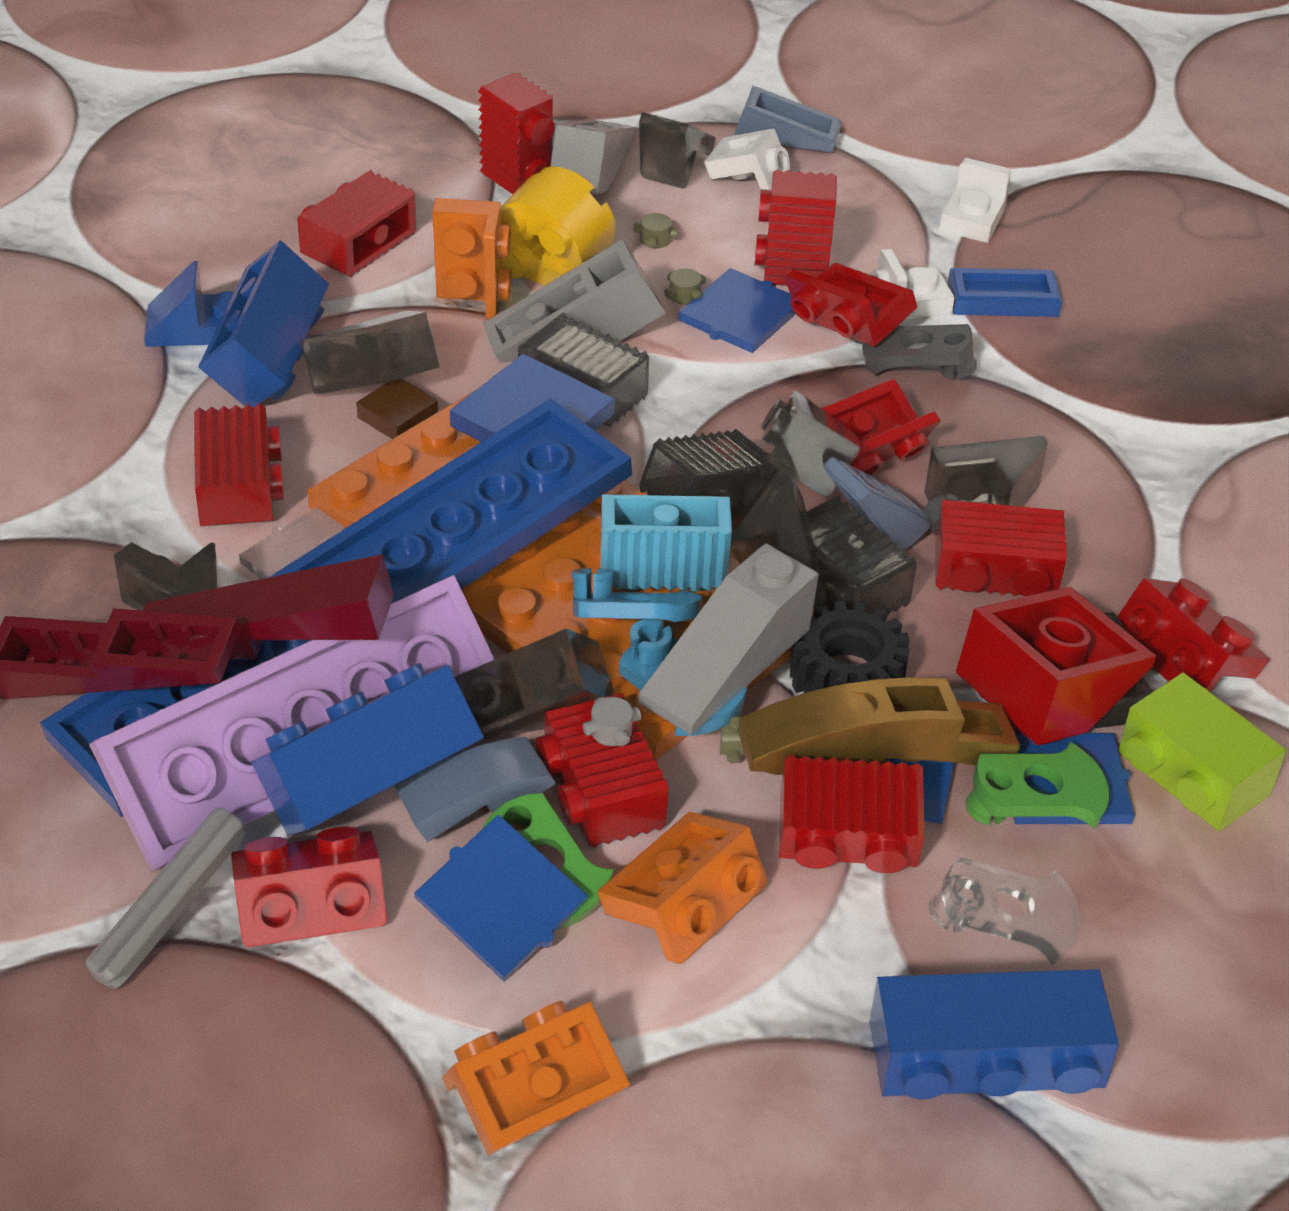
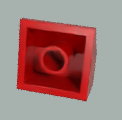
(1051, 662)

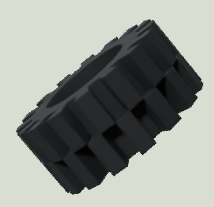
(848, 634)

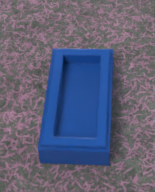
(1004, 292)

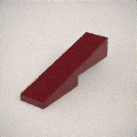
(311, 604)
(124, 654)

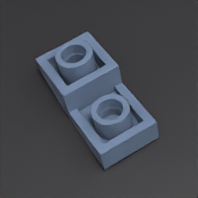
(469, 780)

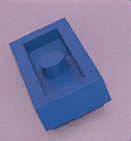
(183, 313)

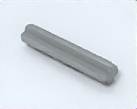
(165, 898)

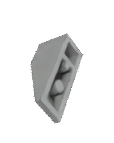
(592, 150)
(601, 292)
(733, 638)

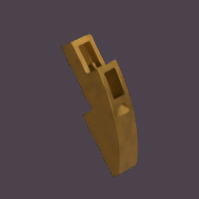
(876, 721)

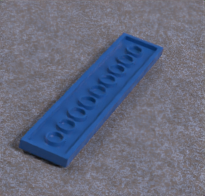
(443, 526)

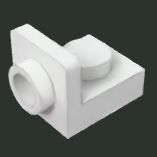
(749, 155)
(977, 200)
(928, 285)

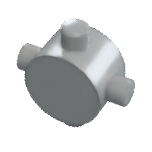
(611, 721)

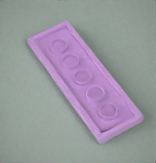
(201, 749)

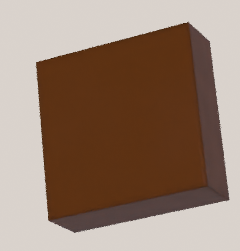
(396, 407)

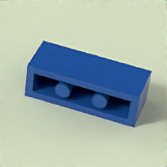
(264, 325)
(365, 747)
(992, 1033)

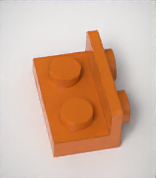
(470, 252)
(687, 883)
(536, 1076)

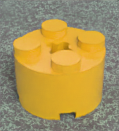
(555, 225)

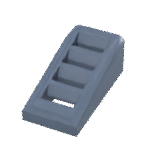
(793, 122)
(879, 503)

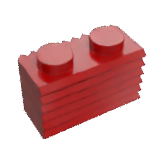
(515, 130)
(357, 223)
(799, 224)
(234, 465)
(999, 548)
(602, 786)
(851, 813)

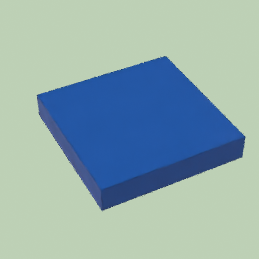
(521, 389)

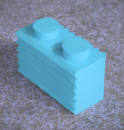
(665, 541)

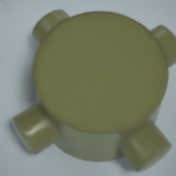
(656, 230)
(684, 285)
(730, 741)

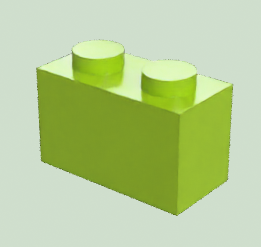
(1201, 751)

